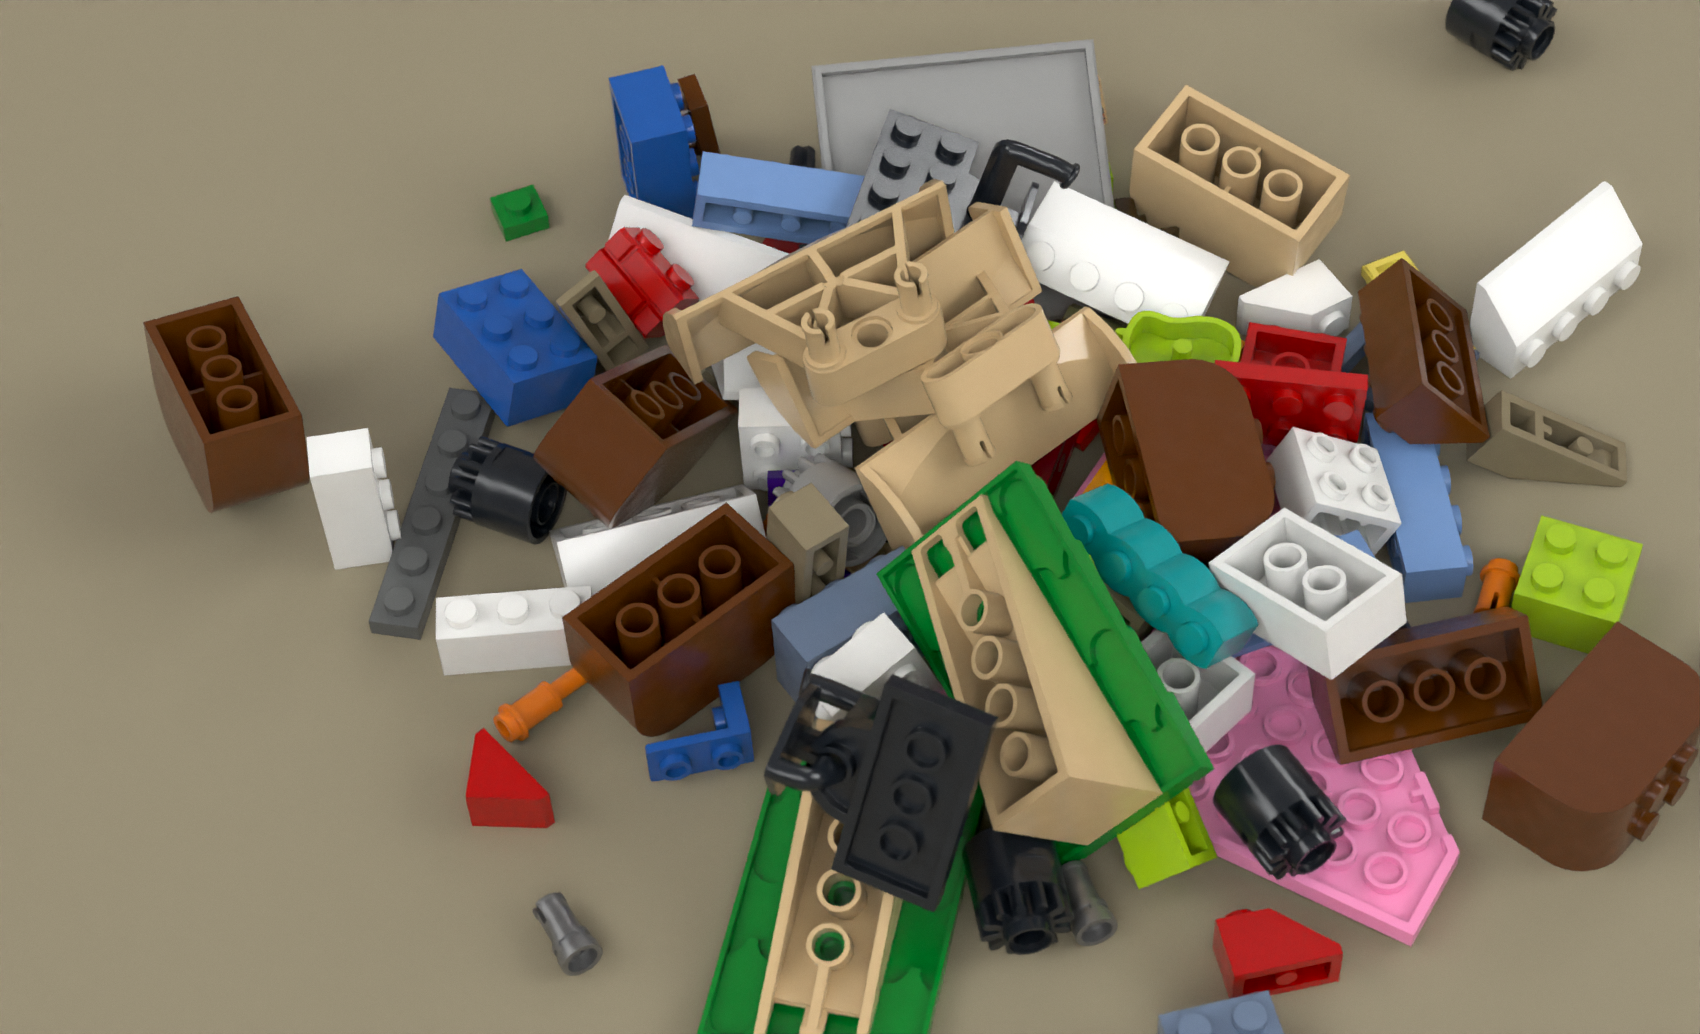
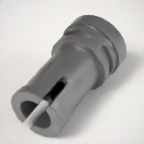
(1092, 918)
(571, 942)

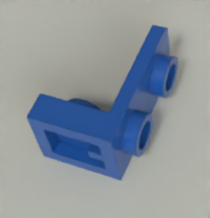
(718, 749)

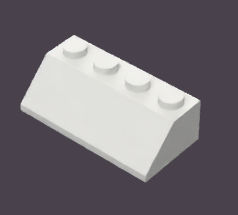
(709, 256)
(1117, 259)
(1555, 282)
(599, 555)

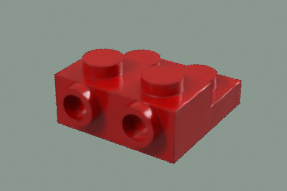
(1293, 348)

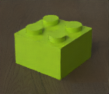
(1575, 583)

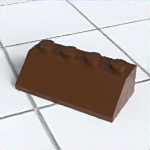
(1421, 360)
(1431, 686)

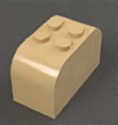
(1235, 188)

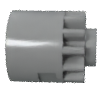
(847, 496)

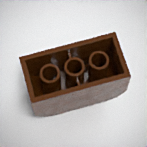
(226, 405)
(633, 435)
(1188, 452)
(682, 622)
(1600, 755)

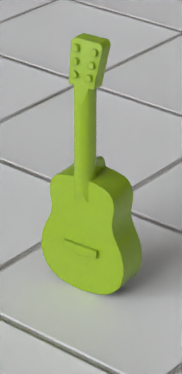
(1165, 338)

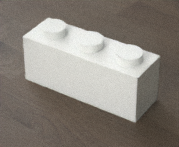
(353, 498)
(505, 629)

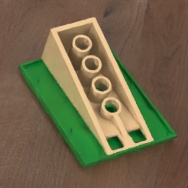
(1003, 619)
(820, 947)

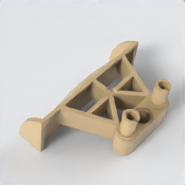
(802, 297)
(990, 347)
(923, 471)

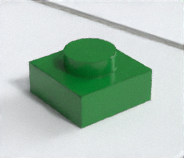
(519, 212)

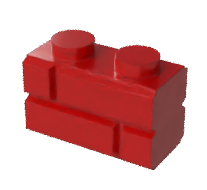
(642, 278)

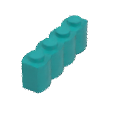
(1161, 581)

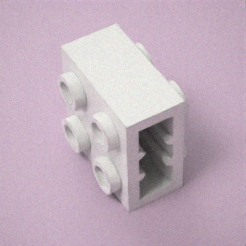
(772, 444)
(1335, 485)
(869, 661)

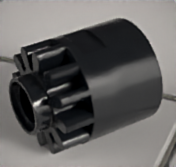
(1504, 28)
(505, 491)
(1279, 812)
(1017, 891)

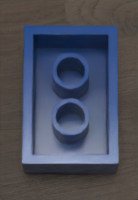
(654, 140)
(513, 346)

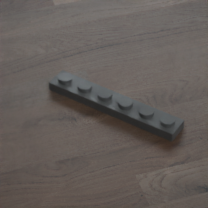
(429, 521)

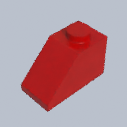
(1272, 953)

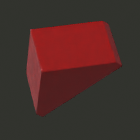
(502, 790)

